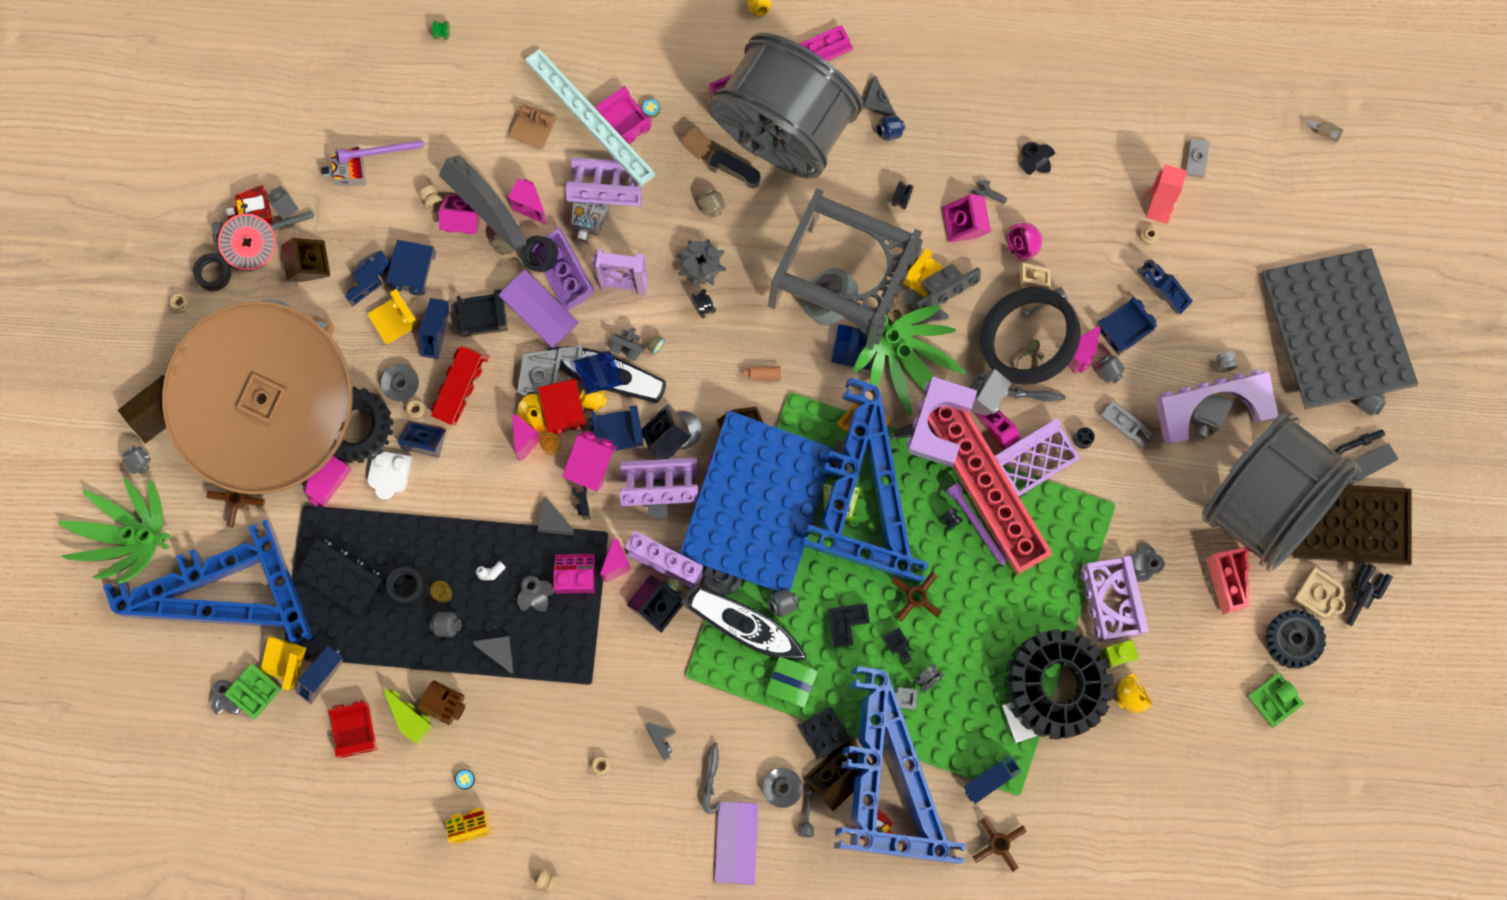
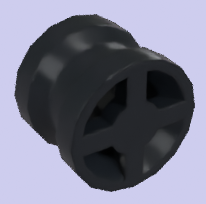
(1086, 434)
(951, 519)

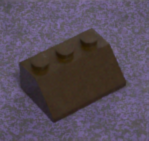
(145, 411)
(831, 781)

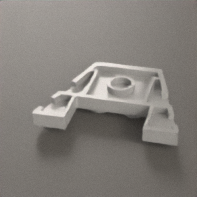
(543, 368)

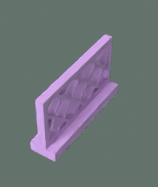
(1031, 441)

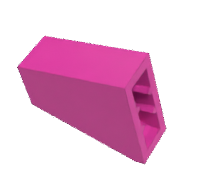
(326, 482)

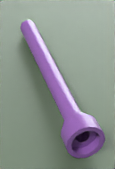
(343, 155)
(956, 493)

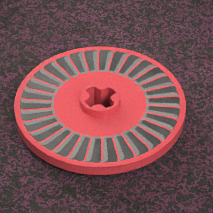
(242, 256)

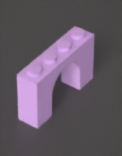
(939, 394)

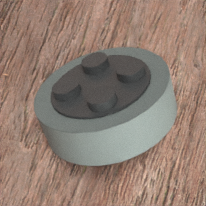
(836, 281)

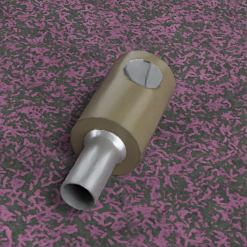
(1326, 130)

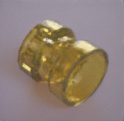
(553, 446)
(440, 588)

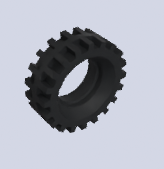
(379, 433)

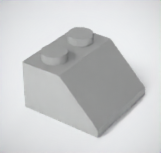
(991, 389)

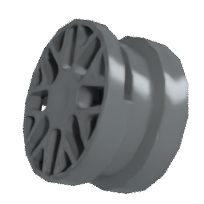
(926, 676)

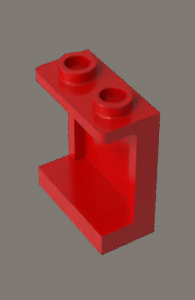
(562, 406)
(353, 729)

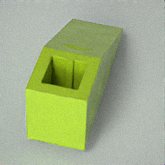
(408, 722)

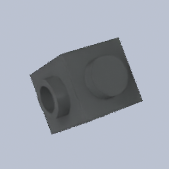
(281, 202)

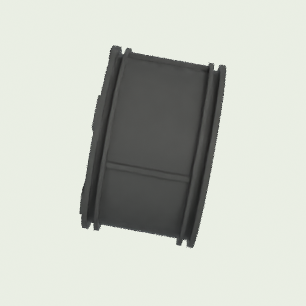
(786, 105)
(1279, 491)

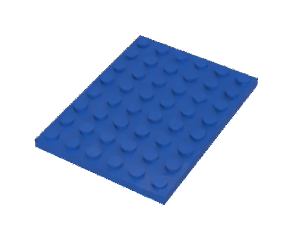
(756, 503)

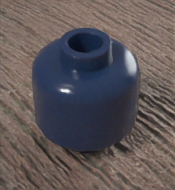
(890, 128)

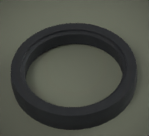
(1006, 306)

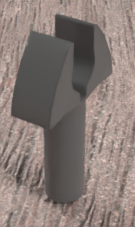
(988, 192)
(216, 230)

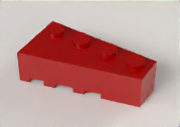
(458, 384)

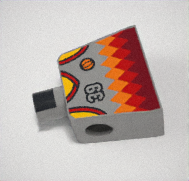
(346, 174)

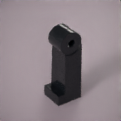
(735, 168)

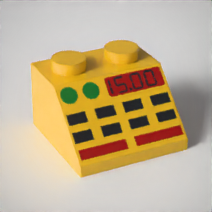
(468, 826)

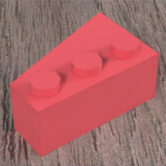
(1165, 193)
(1230, 579)

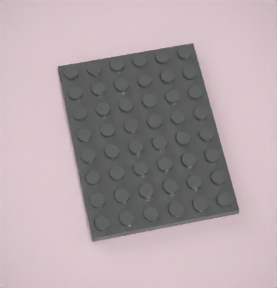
(1339, 329)

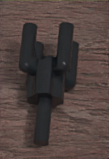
(1367, 591)

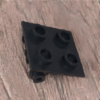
(824, 733)

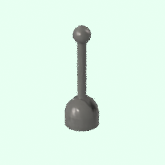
(806, 829)

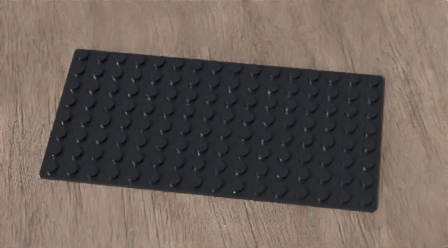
(544, 645)

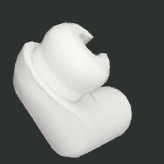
(488, 573)

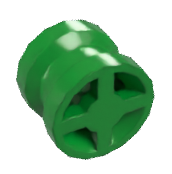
(441, 29)

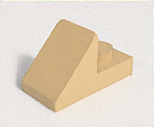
(1034, 276)

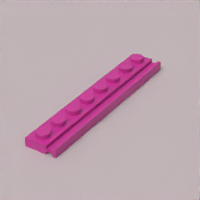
(826, 45)

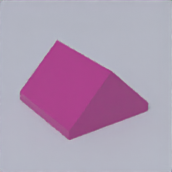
(524, 437)
(615, 563)

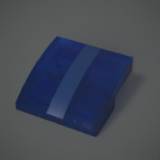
(848, 345)
(598, 372)

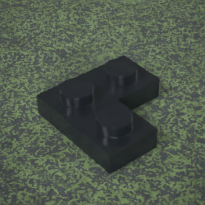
(841, 621)

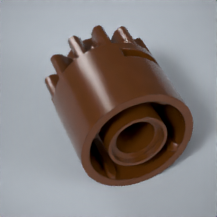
(442, 703)

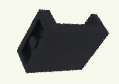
(481, 314)

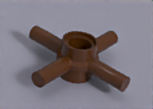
(227, 497)
(921, 590)
(992, 849)

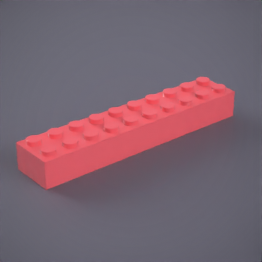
(990, 490)

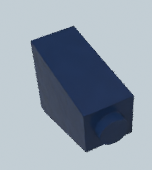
(433, 328)
(319, 674)
(992, 779)

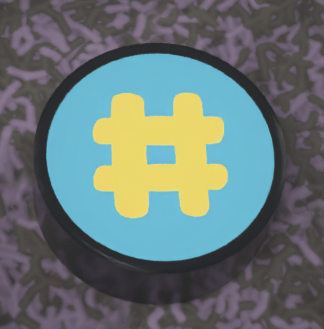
(465, 779)

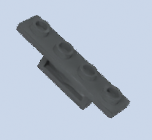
(946, 285)

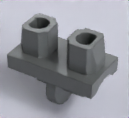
(634, 348)

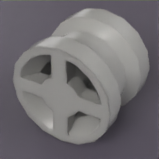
(1227, 361)

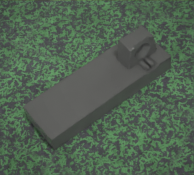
(1373, 462)

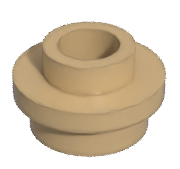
(1147, 239)
(175, 299)
(412, 404)
(598, 759)

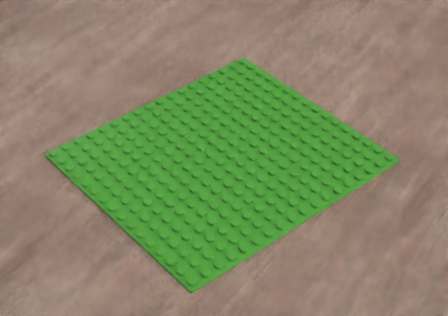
(982, 606)

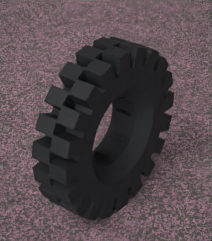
(1030, 698)

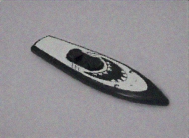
(636, 381)
(745, 624)

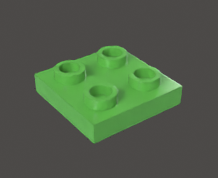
(1276, 700)

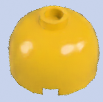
(1132, 695)

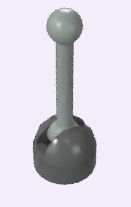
(1027, 313)

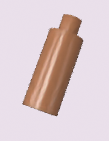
(763, 372)

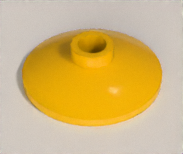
(524, 410)

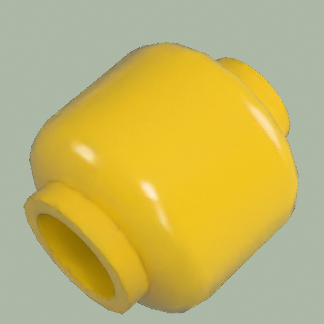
(759, 7)
(594, 400)

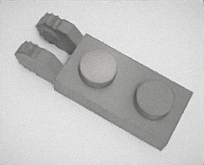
(1126, 423)

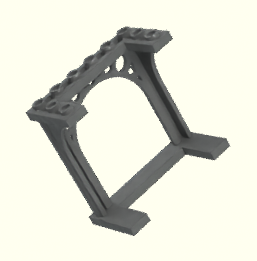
(867, 318)

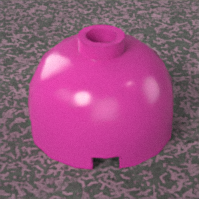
(1024, 240)

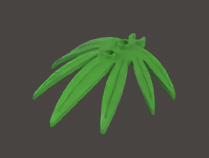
(899, 345)
(138, 537)

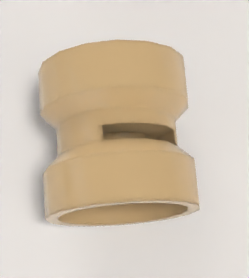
(431, 198)

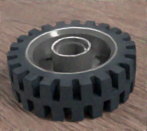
(1284, 649)

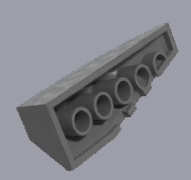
(482, 199)

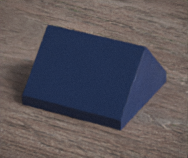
(422, 439)

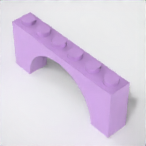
(1177, 407)

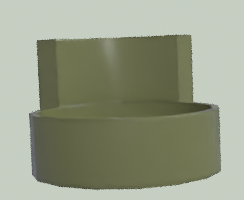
(1033, 346)

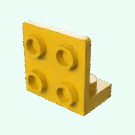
(922, 269)
(393, 318)
(283, 661)

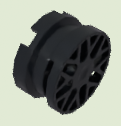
(902, 195)
(703, 303)

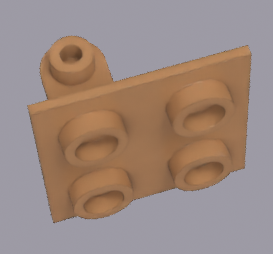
(532, 126)

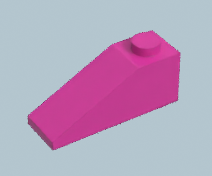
(1000, 428)

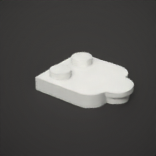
(389, 474)

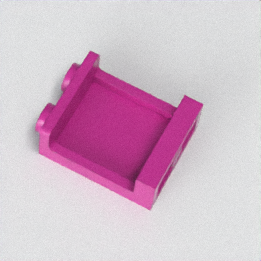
(624, 115)
(589, 460)

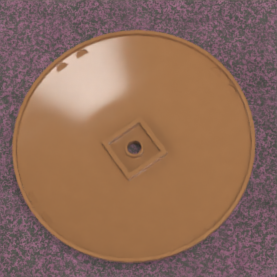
(216, 387)

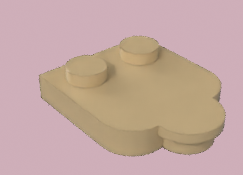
(1321, 594)

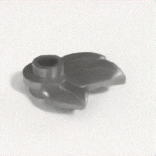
(1143, 560)
(534, 597)
(220, 701)

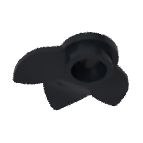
(1039, 160)

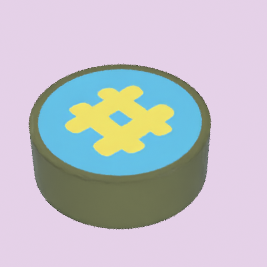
(651, 108)
(656, 344)
(675, 585)

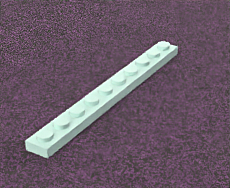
(590, 118)

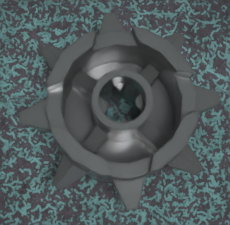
(706, 270)

